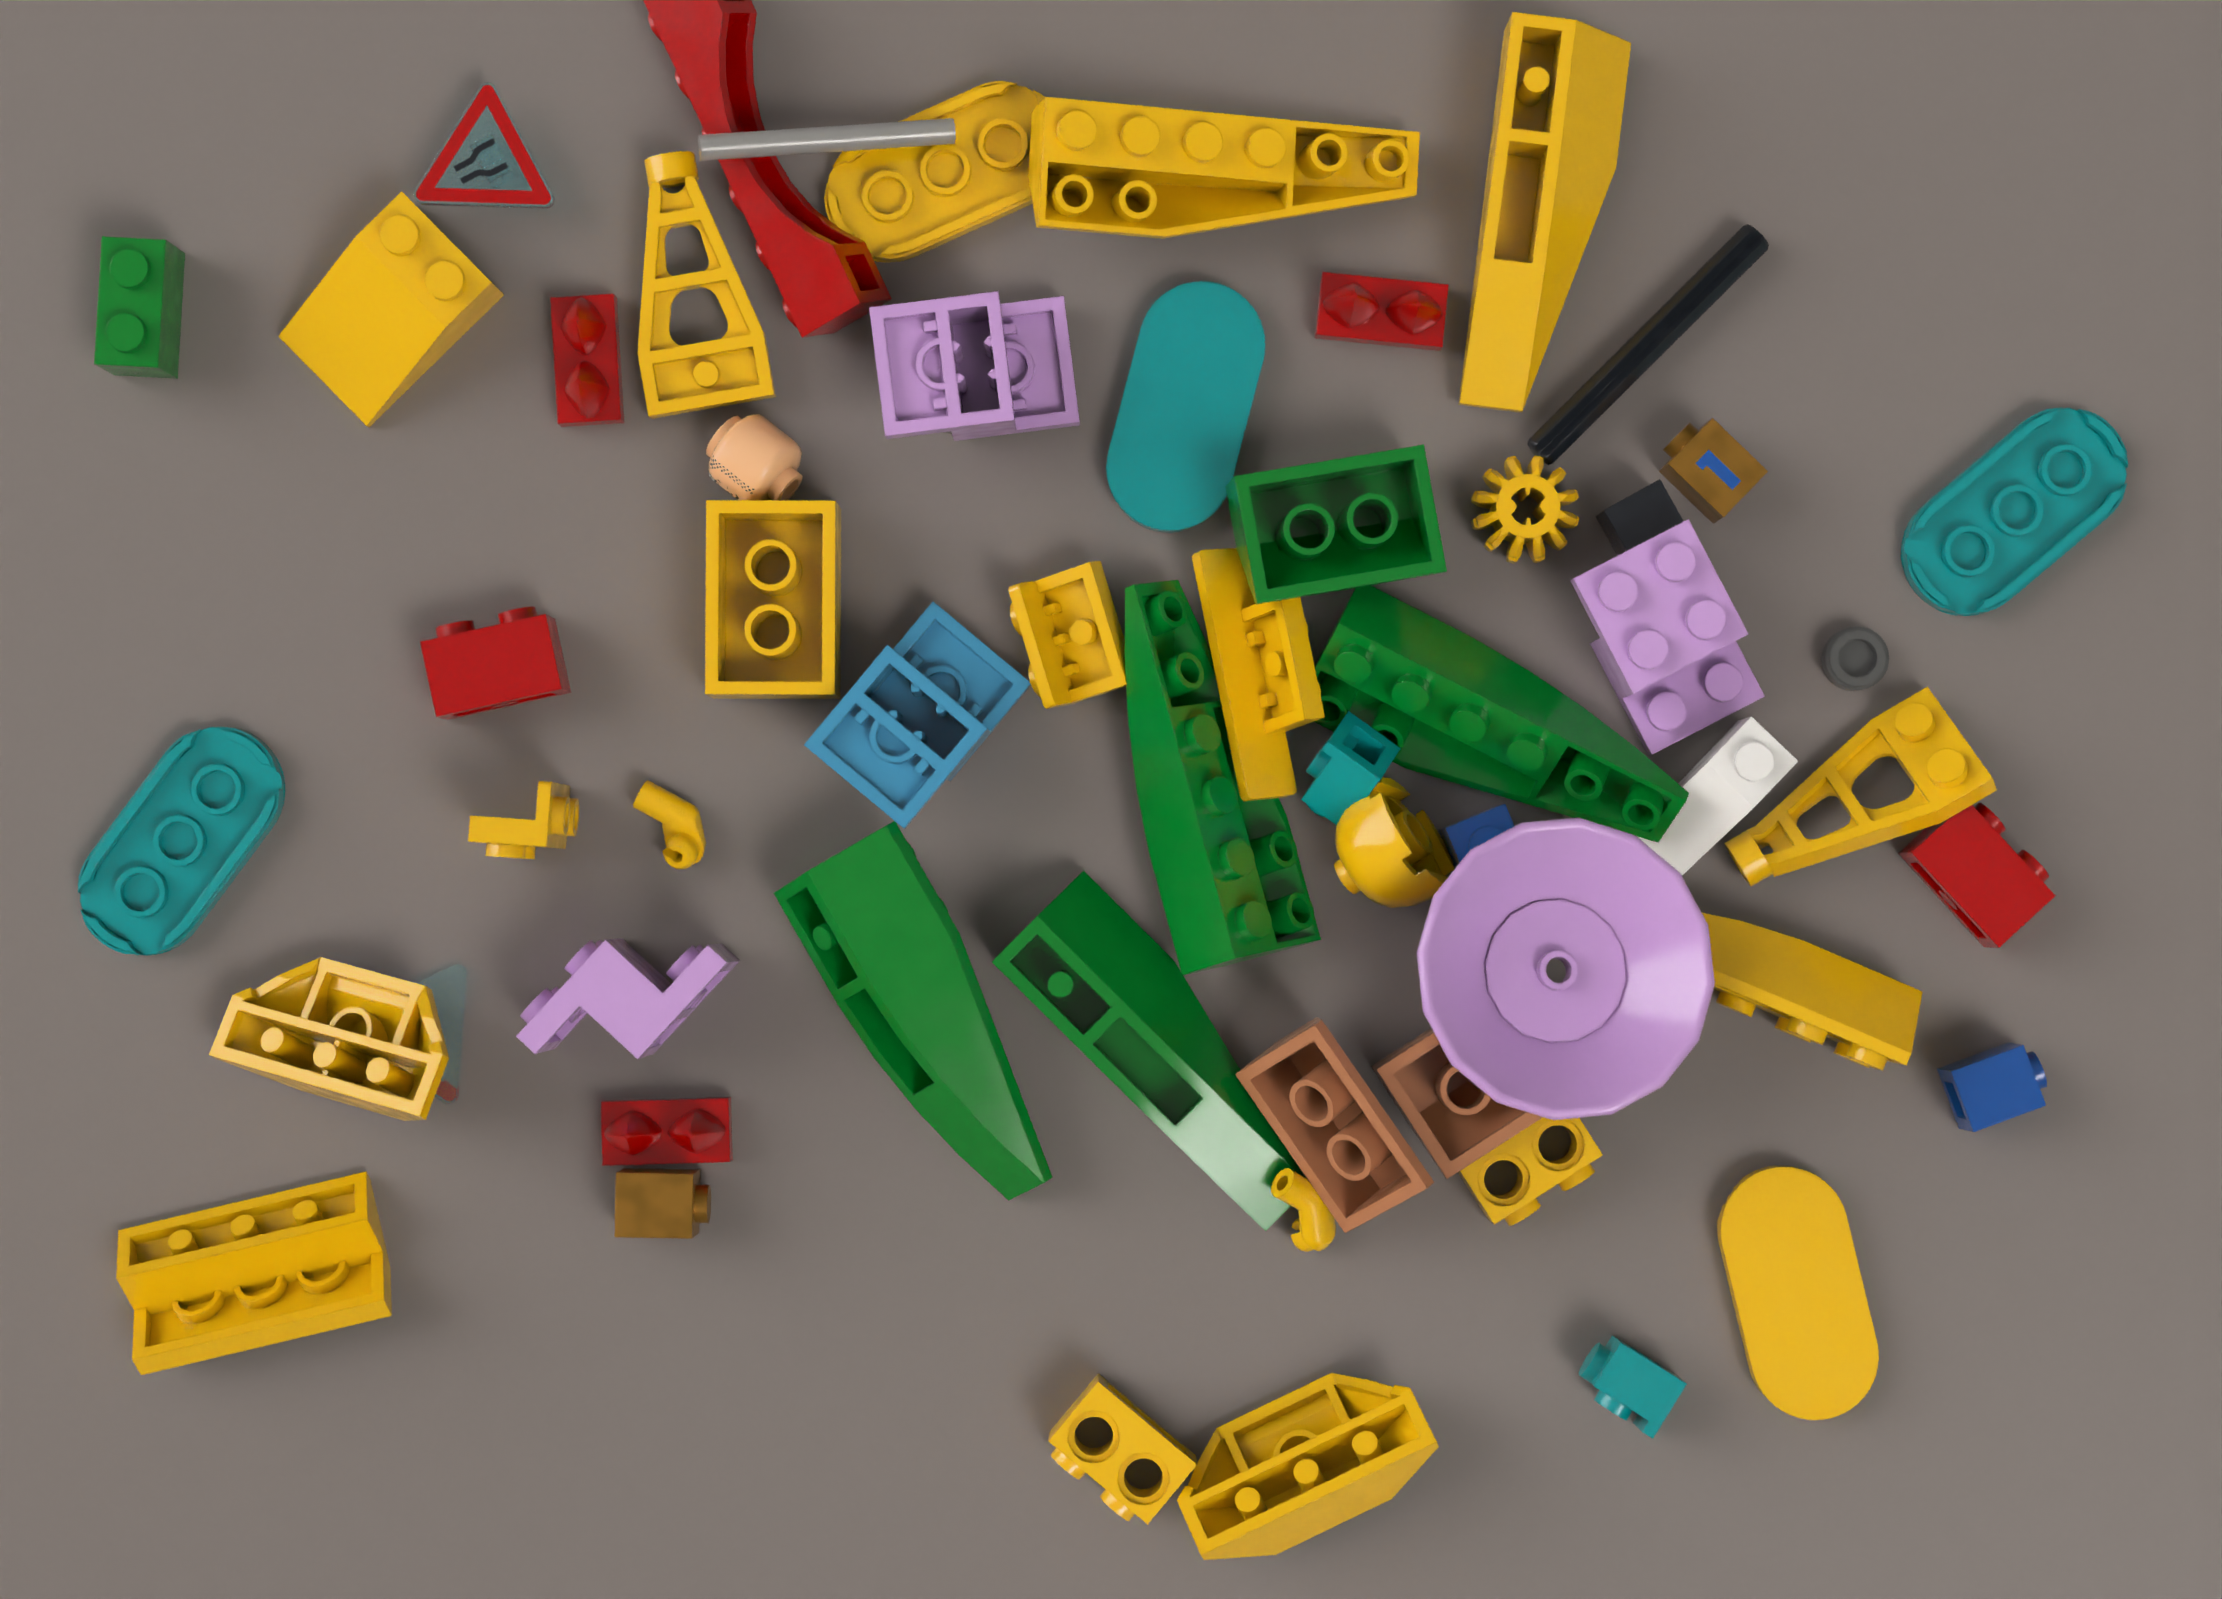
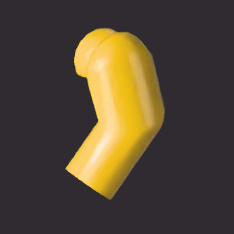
(680, 824)

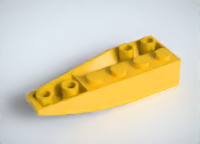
(1201, 170)
(1542, 195)
(1813, 992)

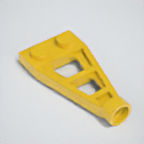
(707, 372)
(1929, 750)

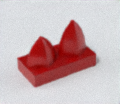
(1381, 311)
(587, 360)
(666, 1131)

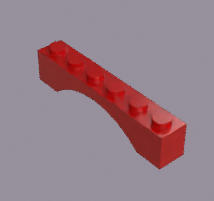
(818, 267)

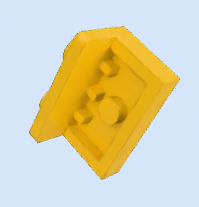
(1070, 635)
(517, 838)

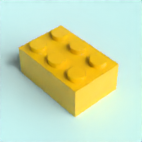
(773, 599)

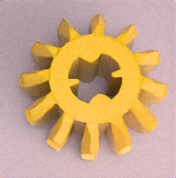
(1546, 512)

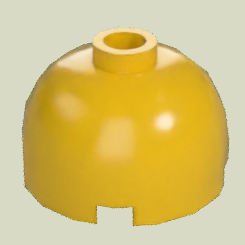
(1389, 850)

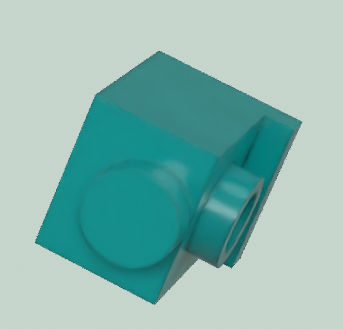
(1347, 767)
(1631, 1383)

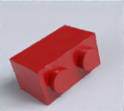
(494, 664)
(1979, 874)

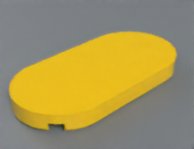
(932, 194)
(1798, 1292)

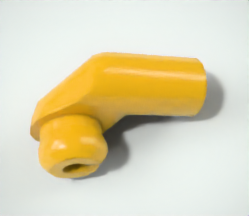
(1315, 1220)

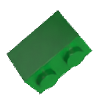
(139, 307)

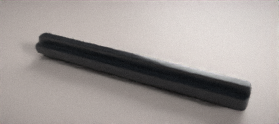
(1648, 344)

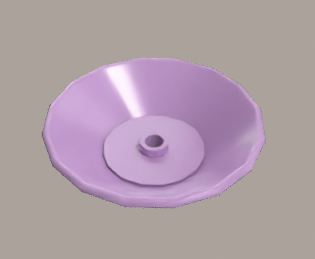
(1630, 957)

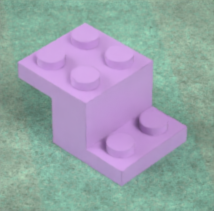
(974, 366)
(1668, 637)
(625, 995)

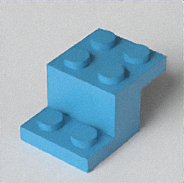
(917, 715)

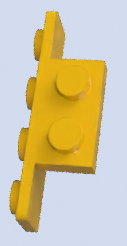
(1260, 673)

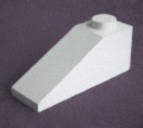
(1723, 791)

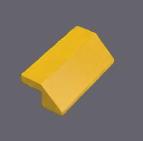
(254, 1273)

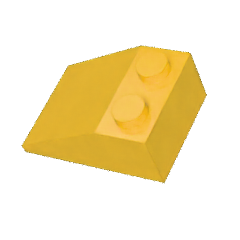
(388, 310)

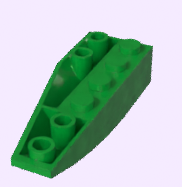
(1484, 719)
(1218, 861)
(916, 1001)
(1149, 1036)

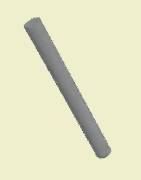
(826, 139)

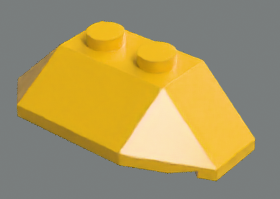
(340, 1037)
(1303, 1466)

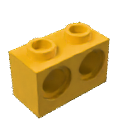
(1533, 1172)
(1133, 1438)

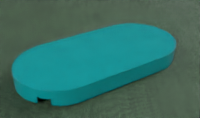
(1185, 406)
(2014, 511)
(181, 841)

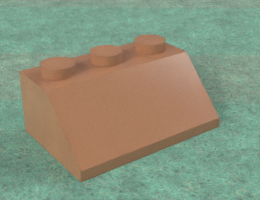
(1444, 1107)
(1333, 1125)

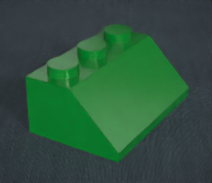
(1336, 524)

